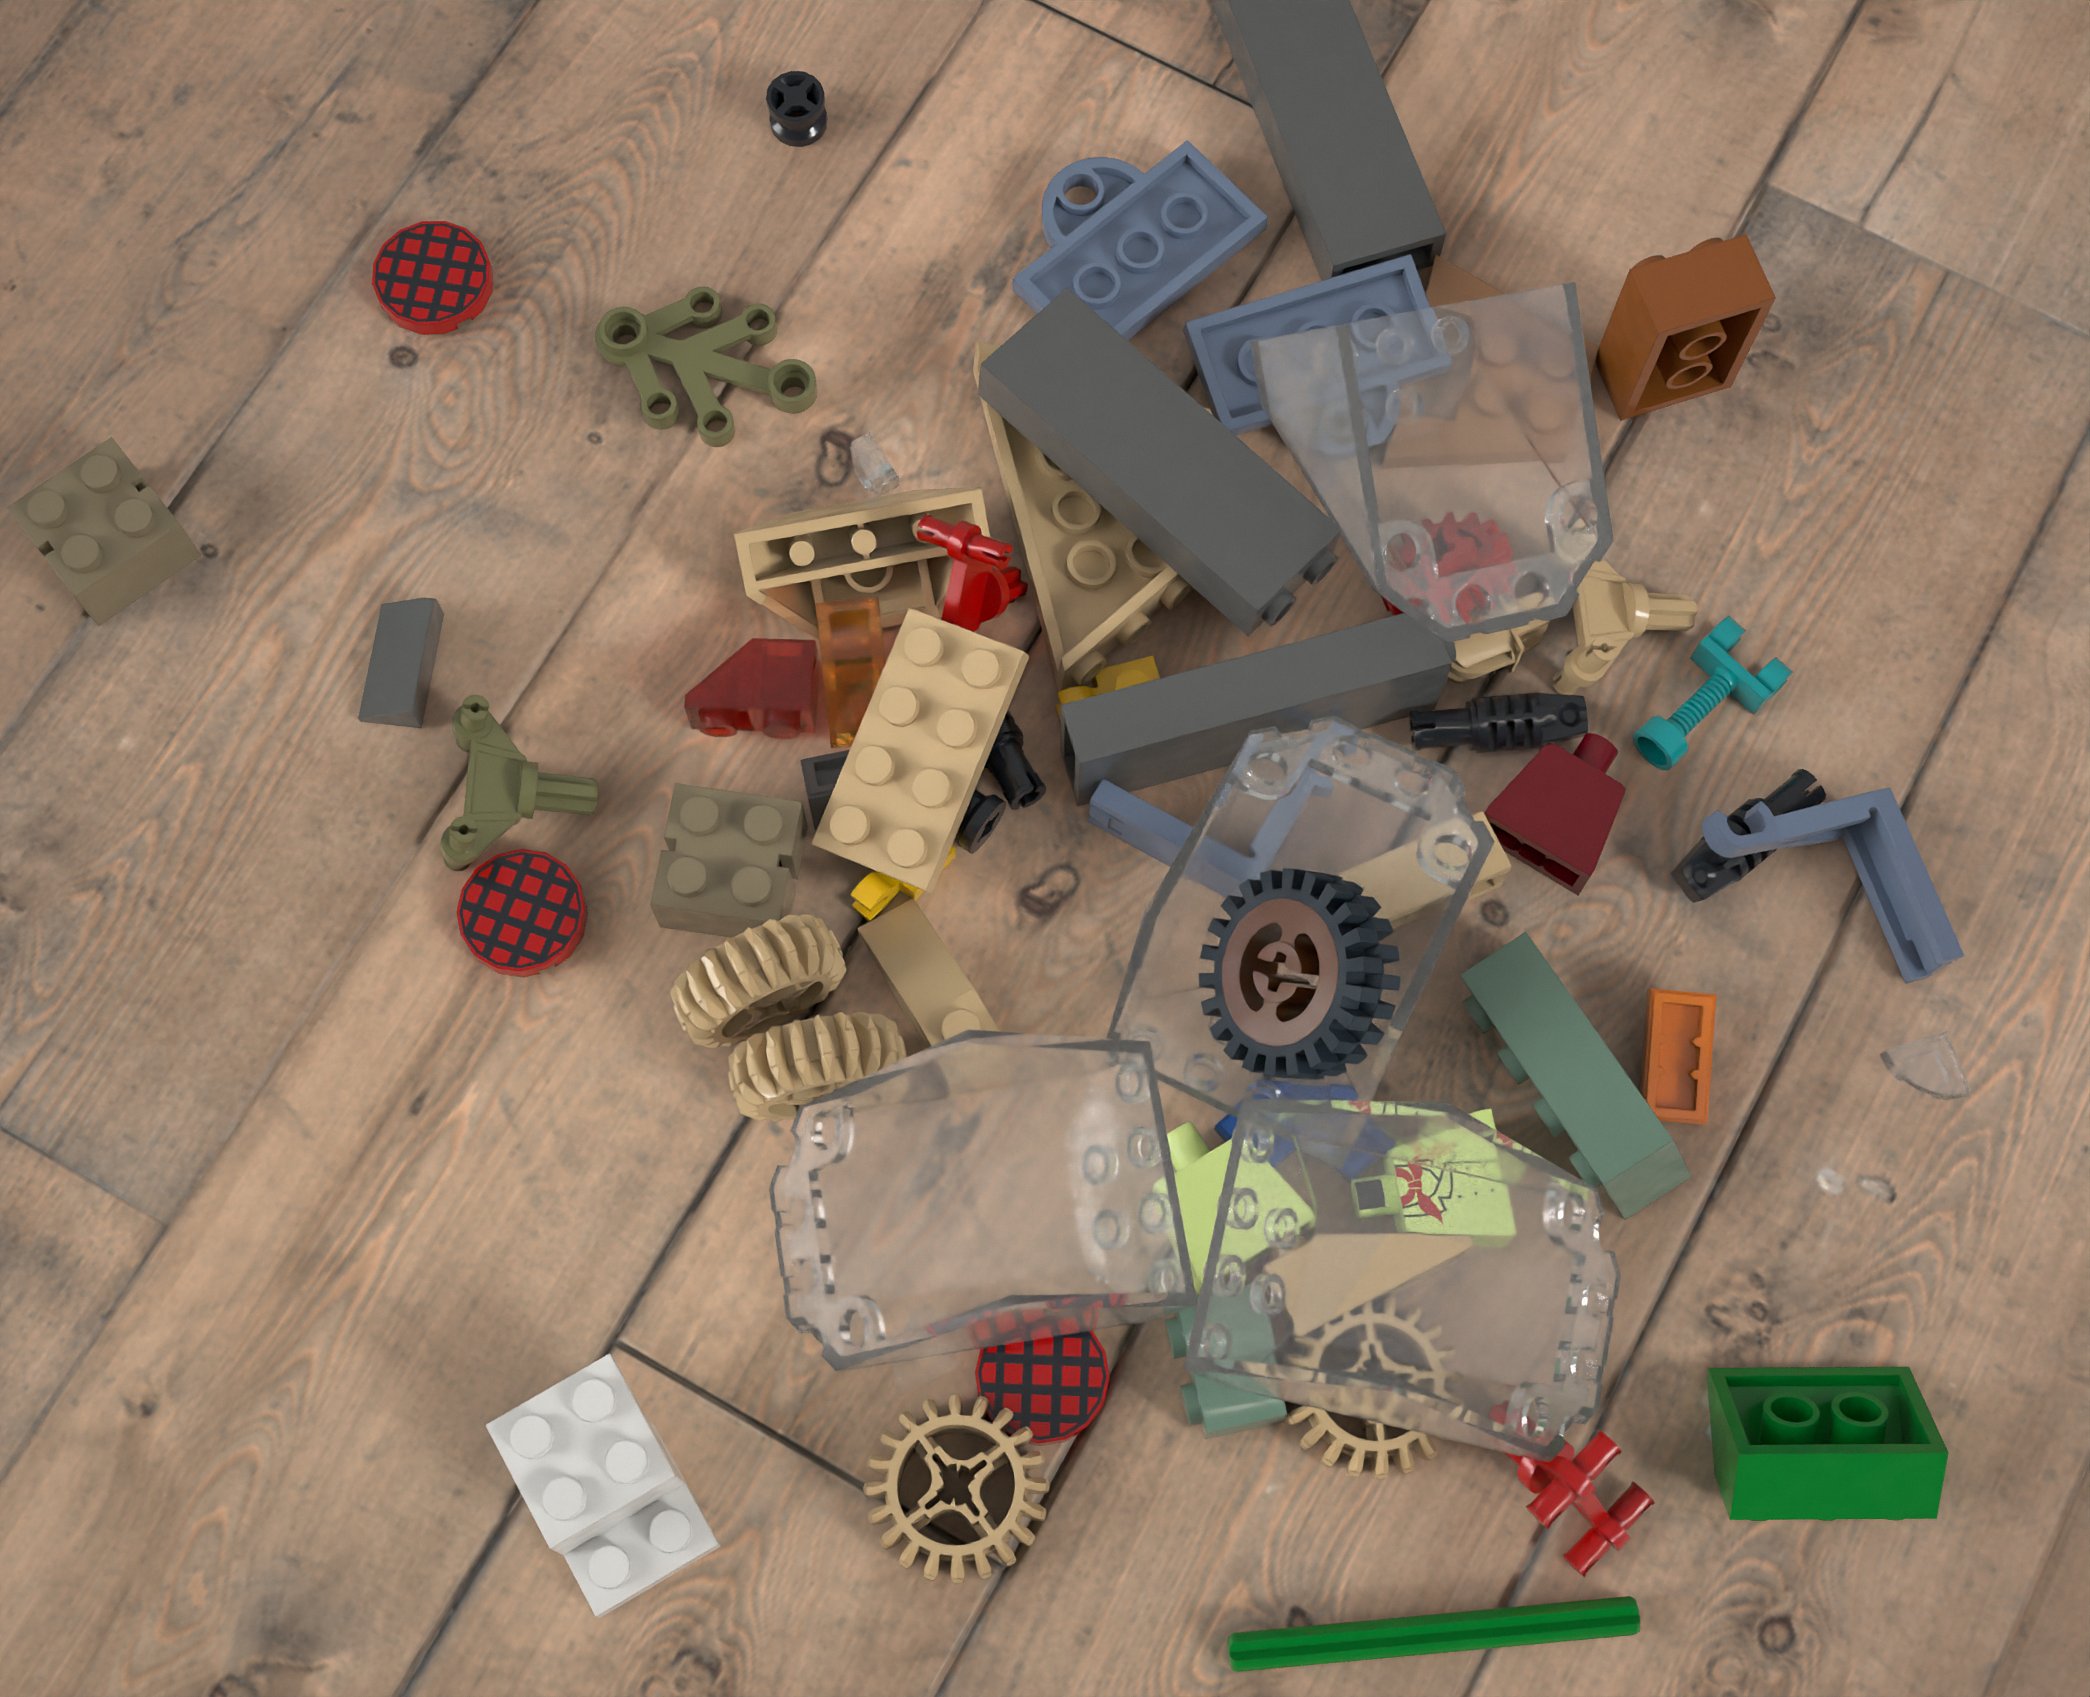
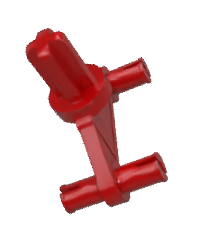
(975, 587)
(1569, 1482)

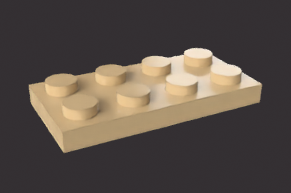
(920, 750)

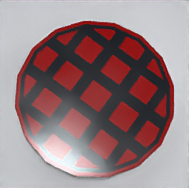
(432, 277)
(522, 912)
(1046, 1383)

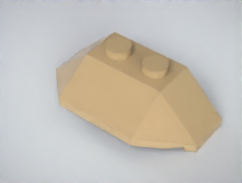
(856, 554)

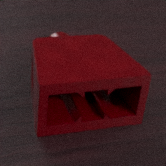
(1560, 811)

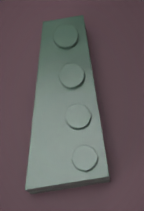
(1576, 1076)

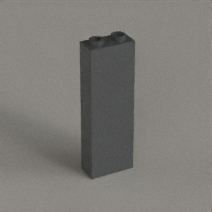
(1332, 133)
(1159, 462)
(1205, 714)

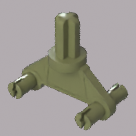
(502, 787)

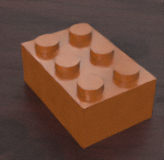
(1683, 325)

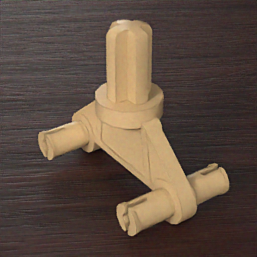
(1609, 616)

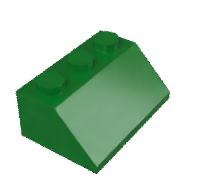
(1824, 1444)

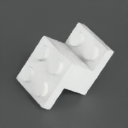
(603, 1485)

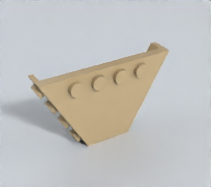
(1083, 565)

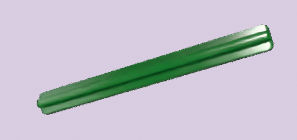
(1433, 1634)

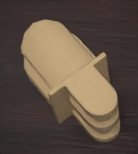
(1494, 650)

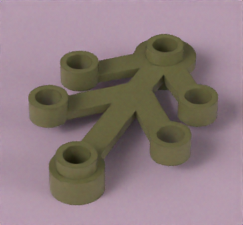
(700, 357)

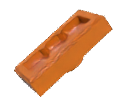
(1678, 1054)

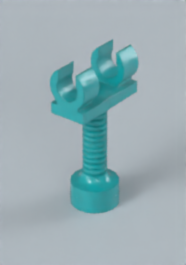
(1664, 741)

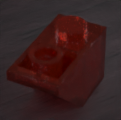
(759, 688)

